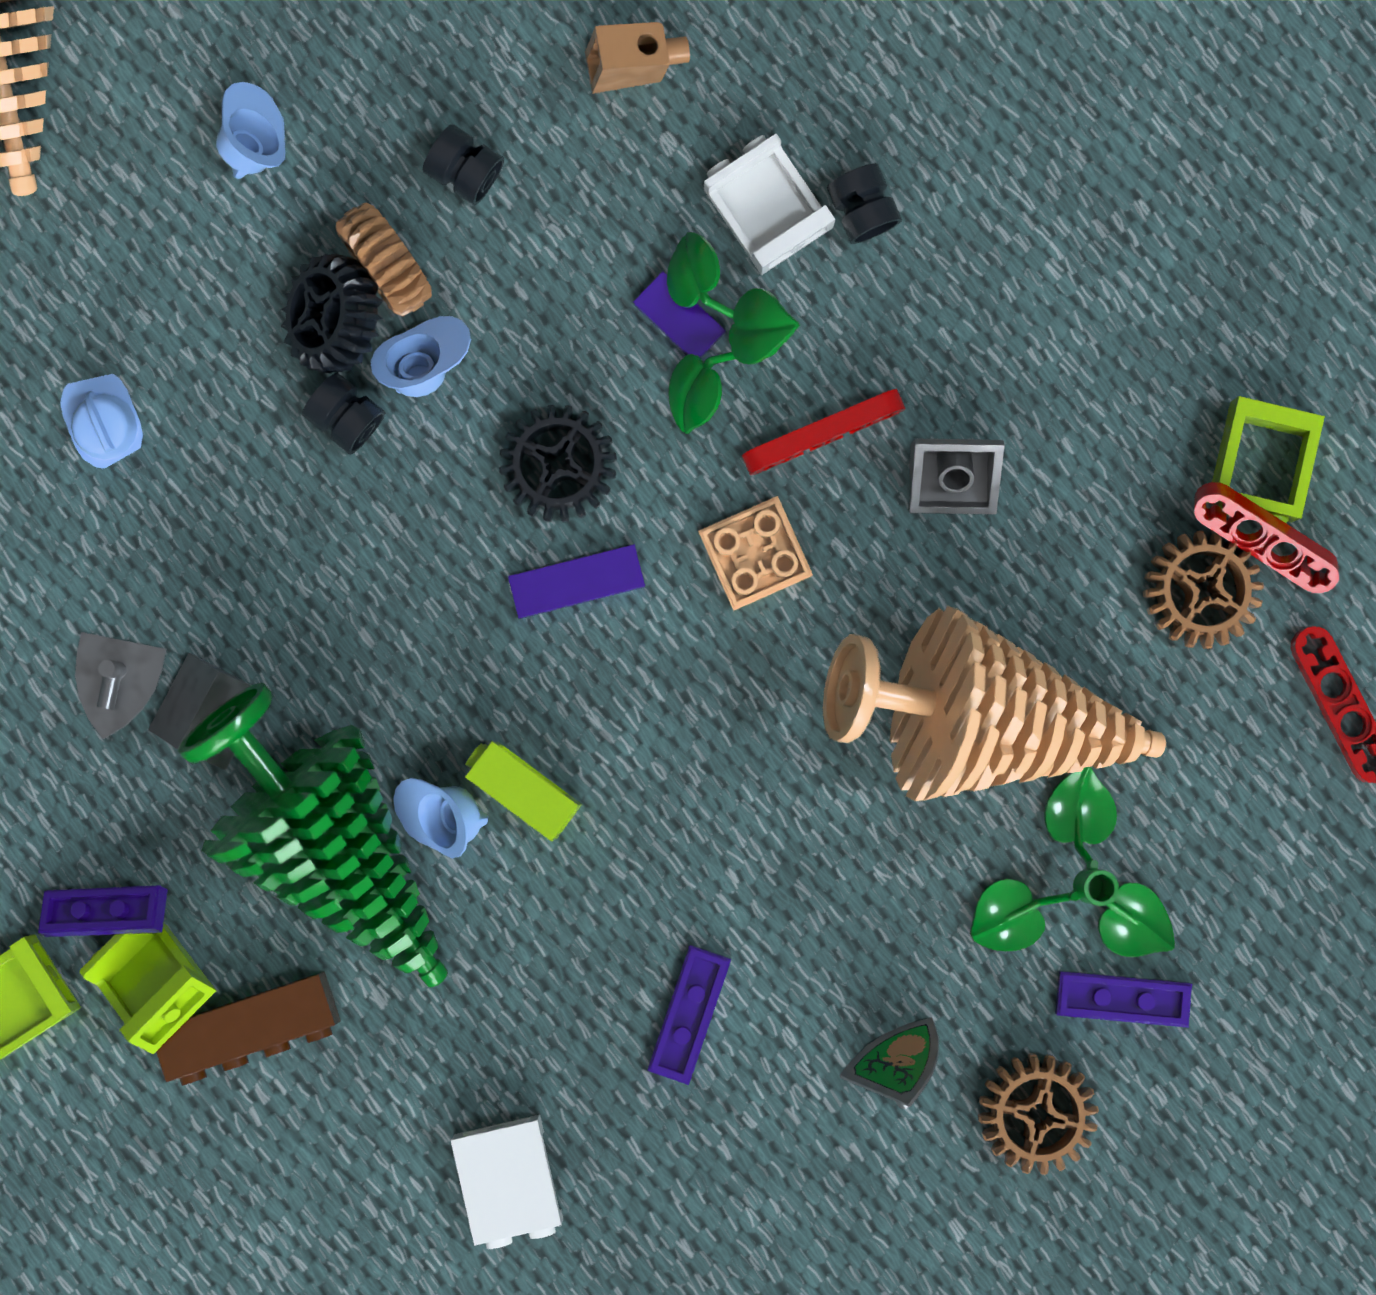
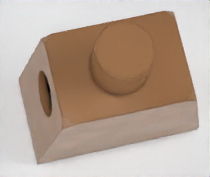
(632, 55)

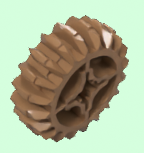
(385, 257)
(1221, 599)
(1034, 1132)

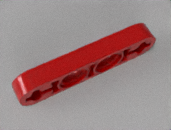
(823, 431)
(1271, 533)
(1335, 708)

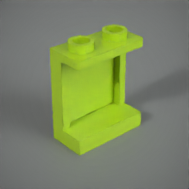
(149, 985)
(30, 994)

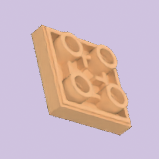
(755, 553)

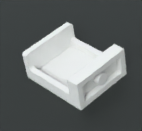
(767, 203)
(507, 1182)

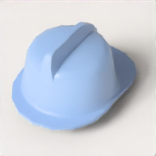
(250, 130)
(421, 356)
(101, 419)
(438, 815)

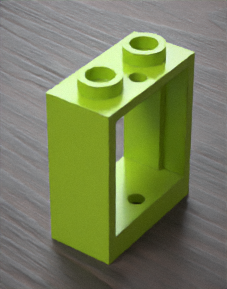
(1277, 418)
(521, 789)

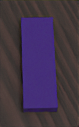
(576, 581)
(103, 911)
(1123, 999)
(689, 1014)

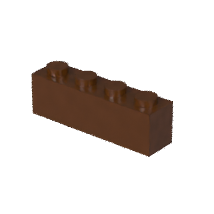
(248, 1026)

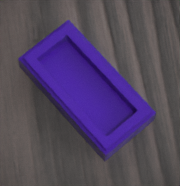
(686, 327)

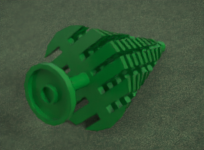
(318, 835)

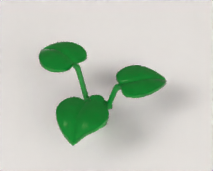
(757, 331)
(1131, 926)

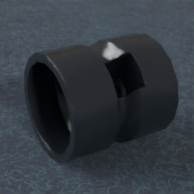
(461, 163)
(864, 203)
(341, 411)

